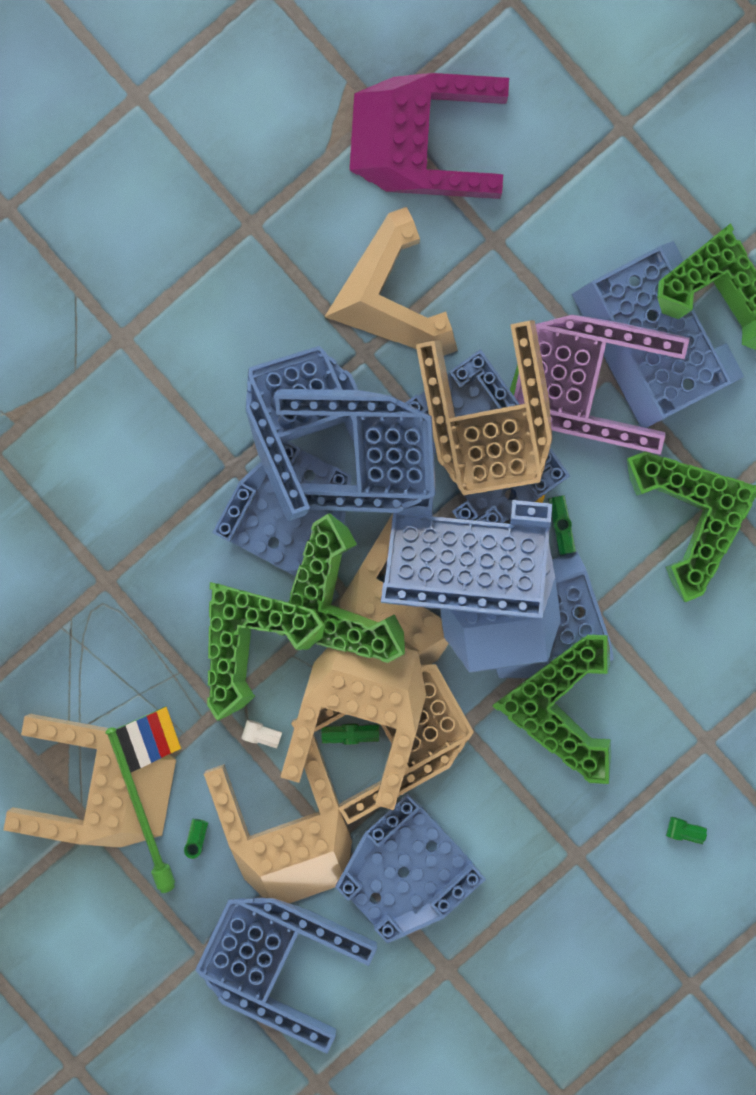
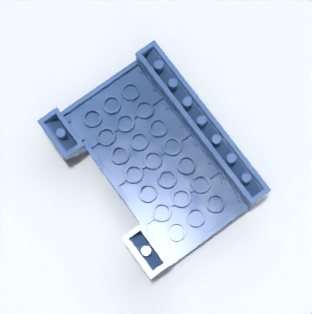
(469, 561)

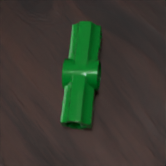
(563, 537)
(350, 734)

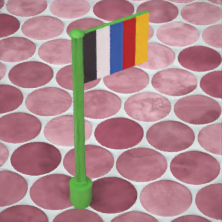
(135, 747)

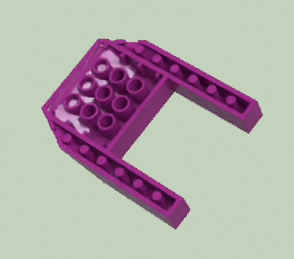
(393, 132)

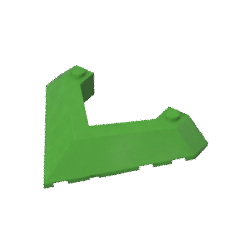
(725, 264)
(724, 507)
(315, 589)
(231, 620)
(535, 710)

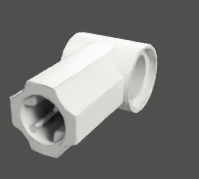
(257, 733)

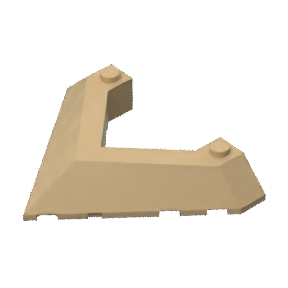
(360, 298)

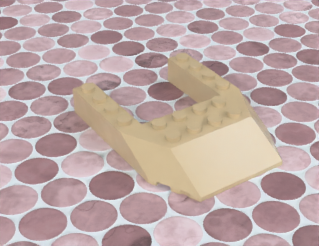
(496, 445)
(363, 597)
(370, 691)
(437, 742)
(109, 810)
(295, 856)

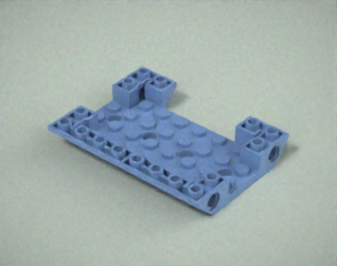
(648, 379)
(476, 389)

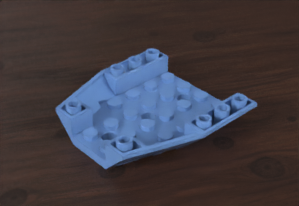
(257, 516)
(573, 591)
(435, 879)

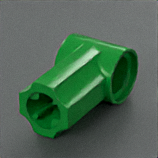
(680, 829)
(196, 836)

